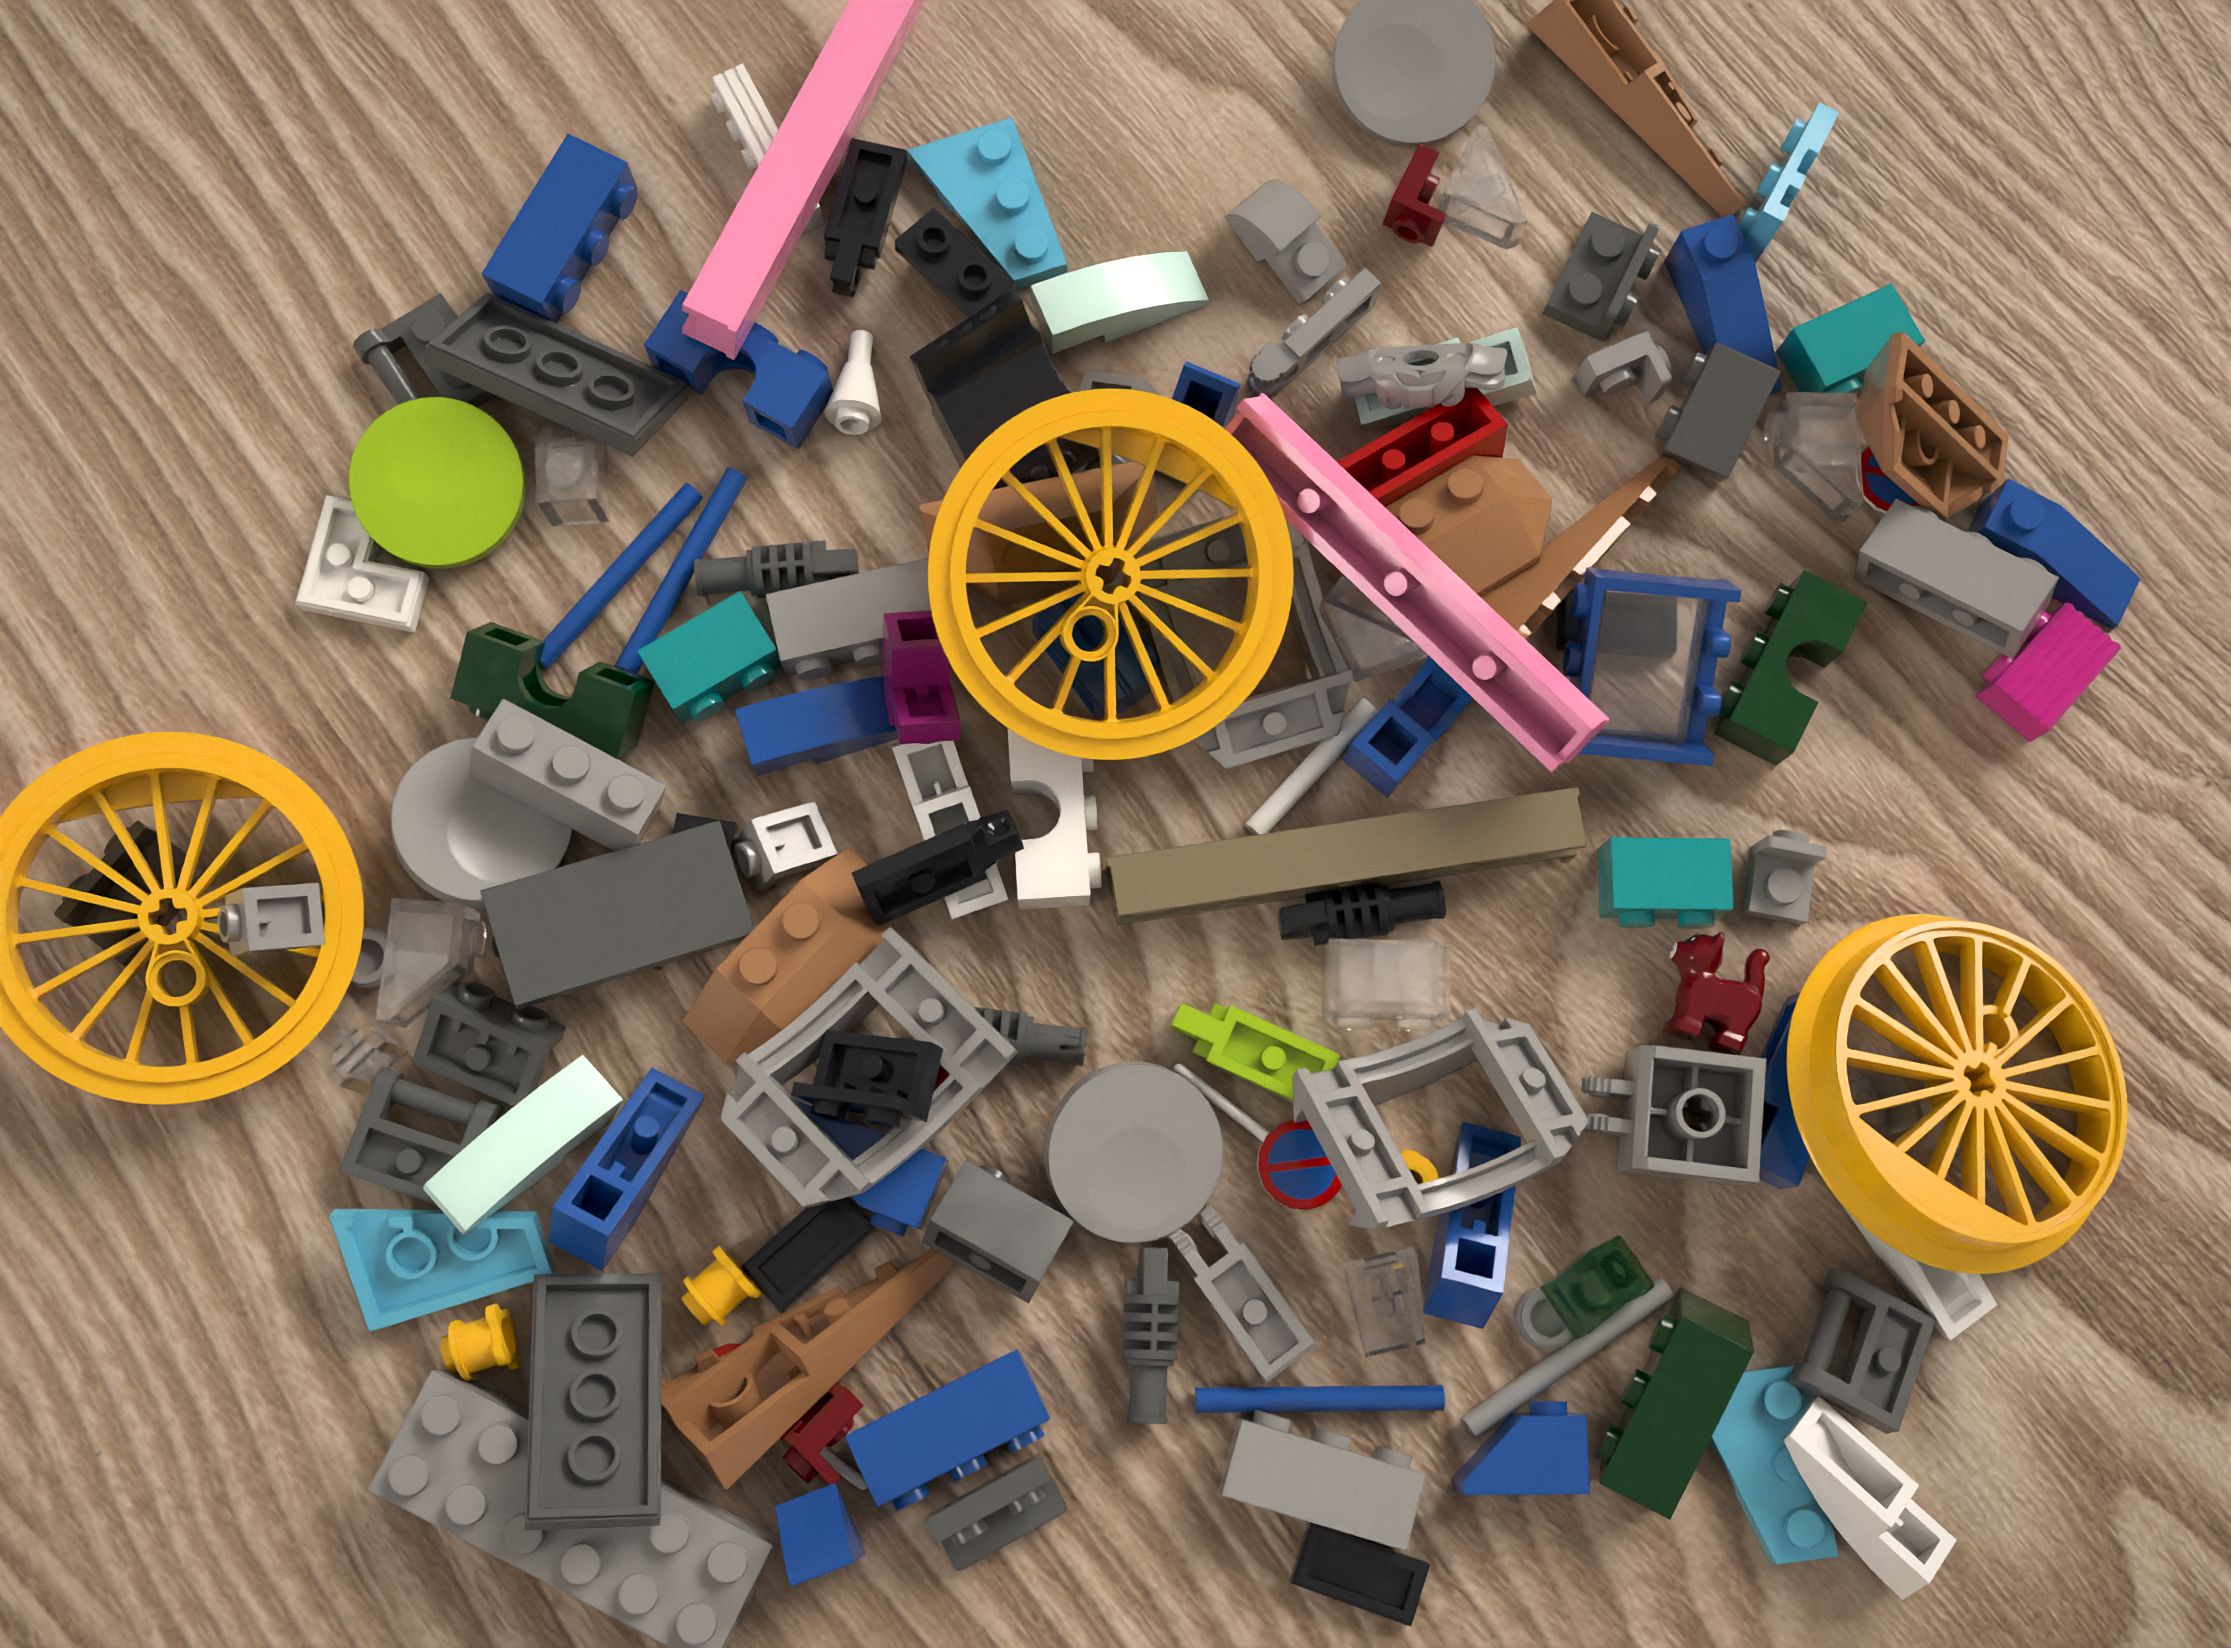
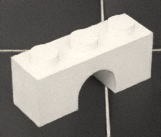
(1057, 866)

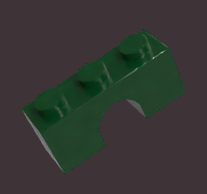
(505, 664)
(1764, 708)

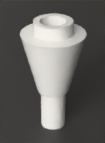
(854, 400)

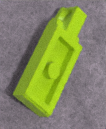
(1251, 1047)

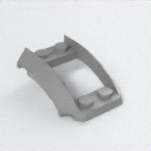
(1272, 719)
(928, 1007)
(1367, 1160)

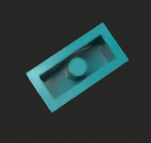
(1841, 344)
(712, 659)
(1665, 880)

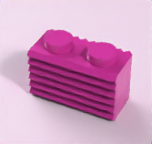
(2047, 671)

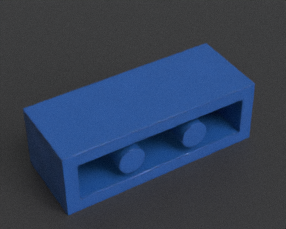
(562, 229)
(949, 1431)

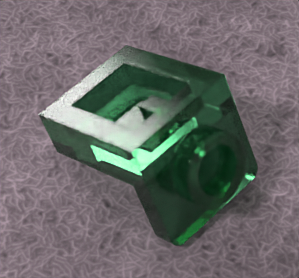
(1596, 1286)

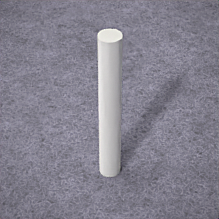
(1311, 769)

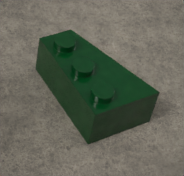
(1674, 1402)

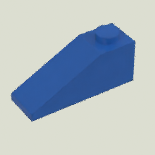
(1722, 290)
(2046, 532)
(623, 1170)
(901, 1196)
(1473, 1240)

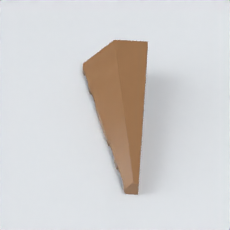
(1620, 67)
(1538, 591)
(753, 1395)

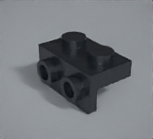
(952, 263)
(874, 1077)

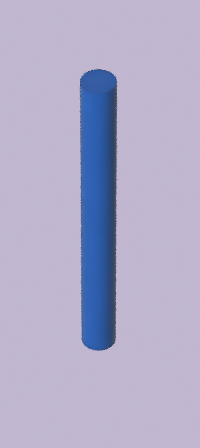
(682, 569)
(619, 573)
(1320, 1399)

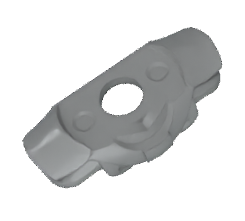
(1443, 382)

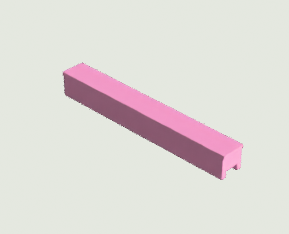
(795, 172)
(1417, 589)

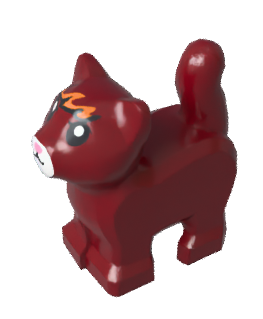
(1704, 997)

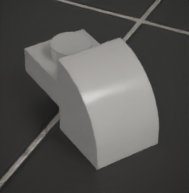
(1281, 228)

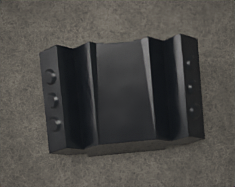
(987, 375)

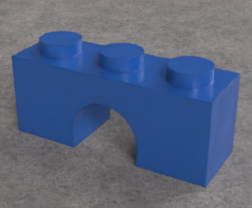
(787, 387)
(1407, 728)

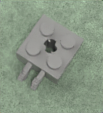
(1652, 1130)

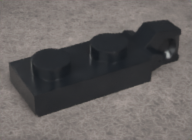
(862, 211)
(936, 866)

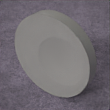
(1413, 68)
(465, 834)
(1133, 1151)

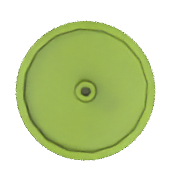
(437, 482)

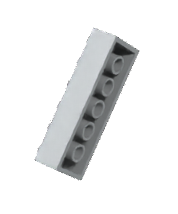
(466, 1472)

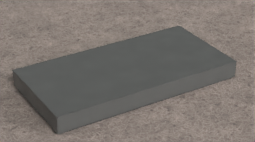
(557, 373)
(617, 914)
(594, 1402)

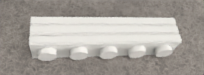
(748, 120)

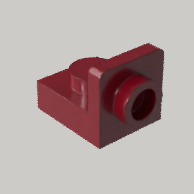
(1409, 208)
(819, 1427)

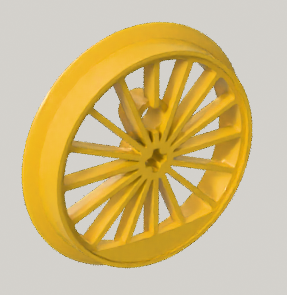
(1163, 439)
(158, 772)
(1963, 1081)

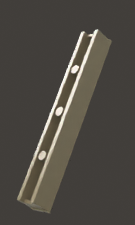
(1345, 855)

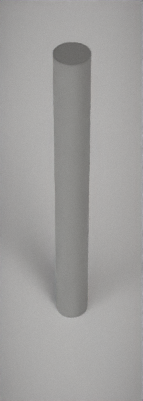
(1563, 1361)

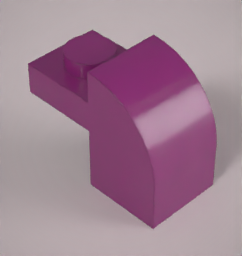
(917, 680)

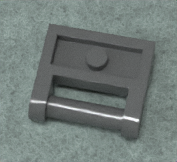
(415, 331)
(401, 1155)
(1882, 1356)

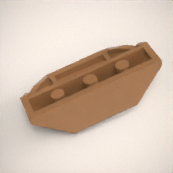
(1928, 430)
(1010, 512)
(1478, 519)
(787, 961)

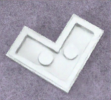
(348, 582)

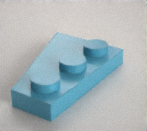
(1784, 182)
(996, 196)
(422, 1263)
(1763, 1472)

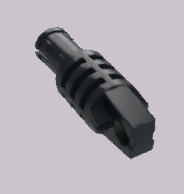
(1360, 911)

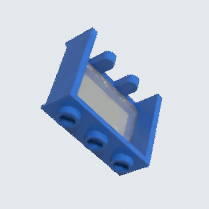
(1649, 661)

